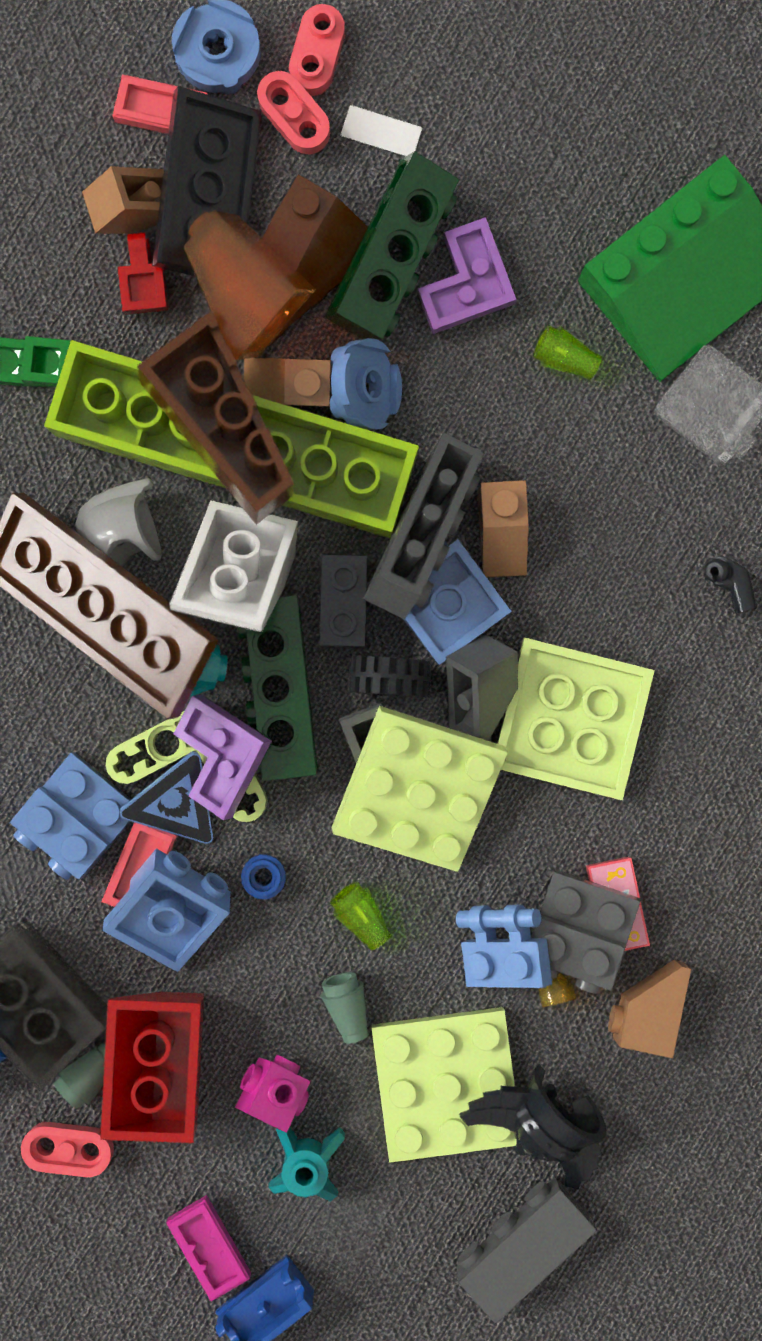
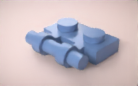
(504, 962)

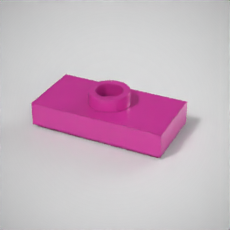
(208, 1248)

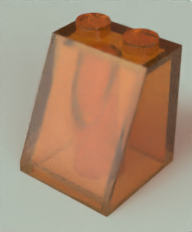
(244, 282)

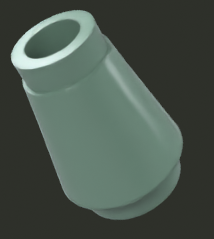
(346, 1005)
(82, 1078)

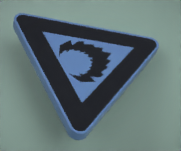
(168, 805)

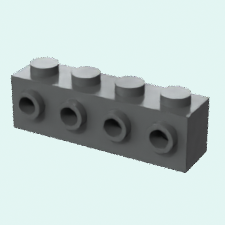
(423, 527)

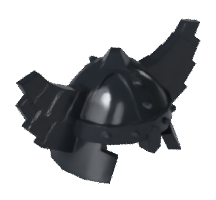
(544, 1126)

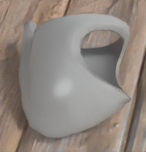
(118, 518)

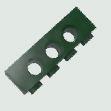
(432, 190)
(299, 756)

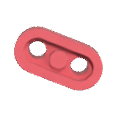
(318, 47)
(294, 115)
(69, 1150)

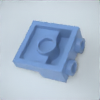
(457, 607)
(72, 818)
(169, 909)

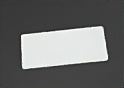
(381, 131)

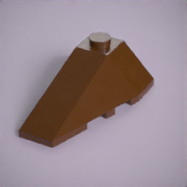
(315, 237)

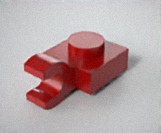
(142, 284)

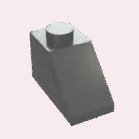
(480, 685)

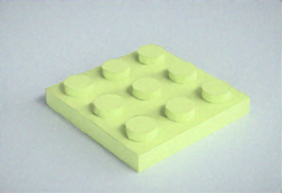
(574, 718)
(419, 789)
(431, 1073)

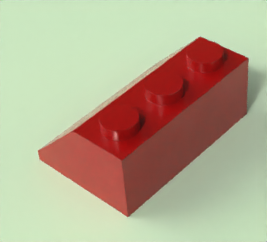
(152, 1067)

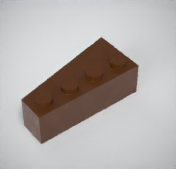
(211, 406)

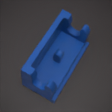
(266, 1304)

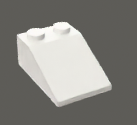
(236, 567)

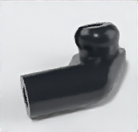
(734, 579)

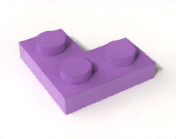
(479, 283)
(232, 754)

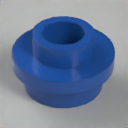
(259, 890)

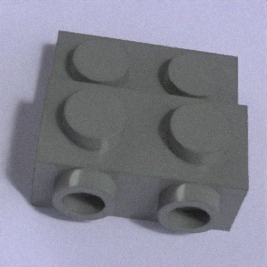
(586, 929)

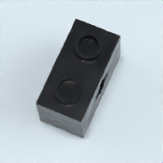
(342, 601)

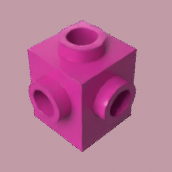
(273, 1092)

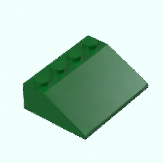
(683, 269)

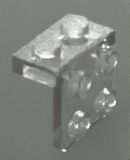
(714, 406)

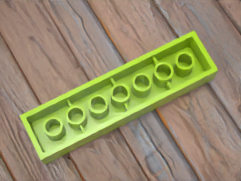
(334, 466)

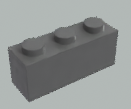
(524, 1248)

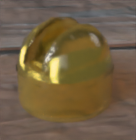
(558, 992)

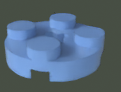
(207, 23)
(352, 368)

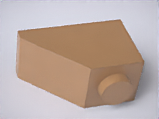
(124, 200)
(289, 380)
(503, 528)
(652, 1011)

